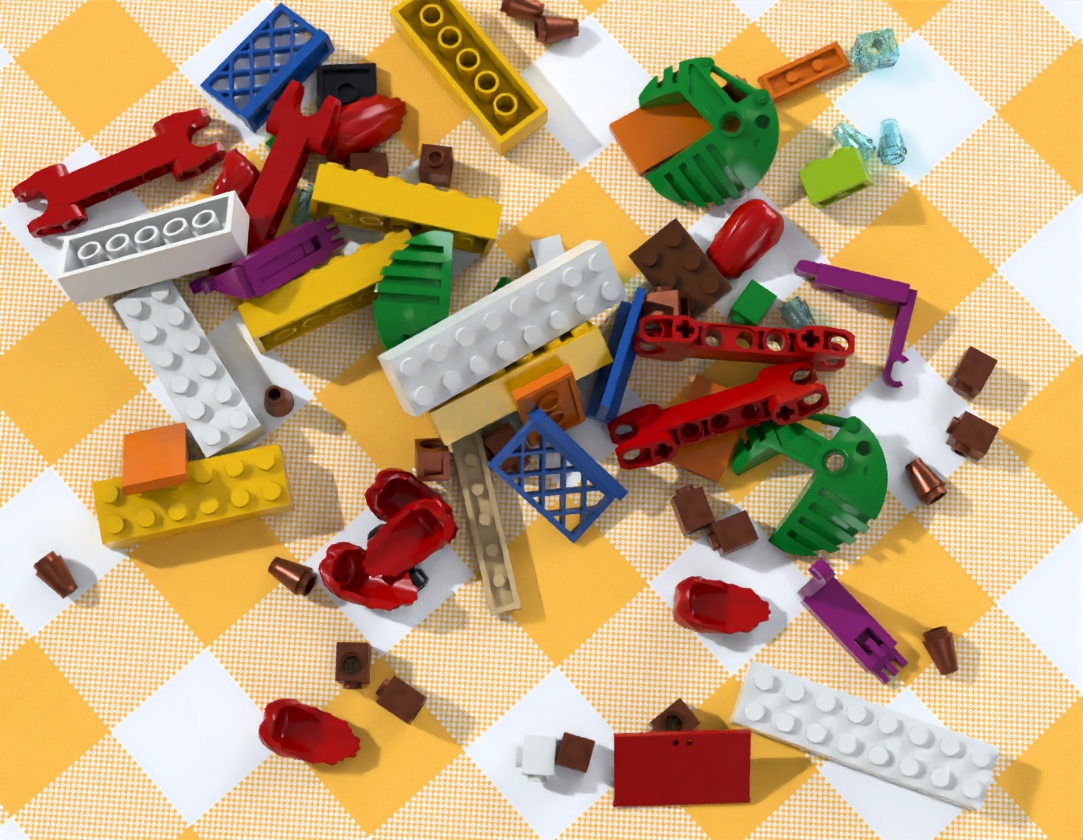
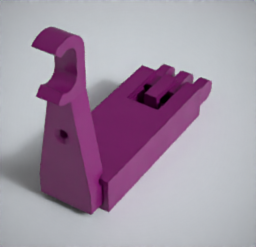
(274, 262)
(871, 289)
(848, 621)

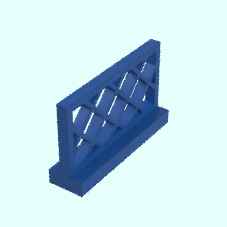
(298, 68)
(613, 377)
(568, 451)

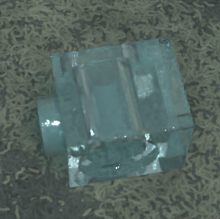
(883, 42)

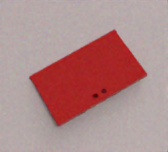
(663, 772)

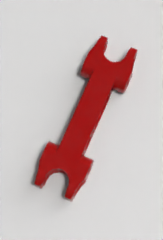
(285, 163)
(75, 191)
(685, 338)
(772, 396)

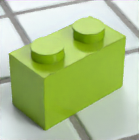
(835, 177)

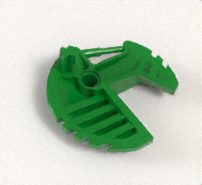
(718, 161)
(416, 288)
(832, 502)

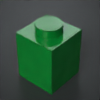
(752, 305)

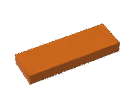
(804, 72)

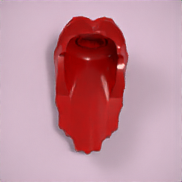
(365, 126)
(237, 175)
(745, 238)
(394, 490)
(408, 538)
(346, 579)
(717, 606)
(306, 733)

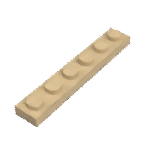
(486, 524)

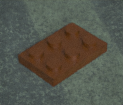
(678, 261)

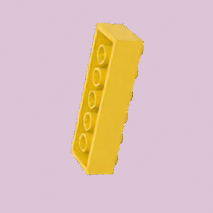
(471, 70)
(391, 204)
(320, 294)
(492, 397)
(217, 494)

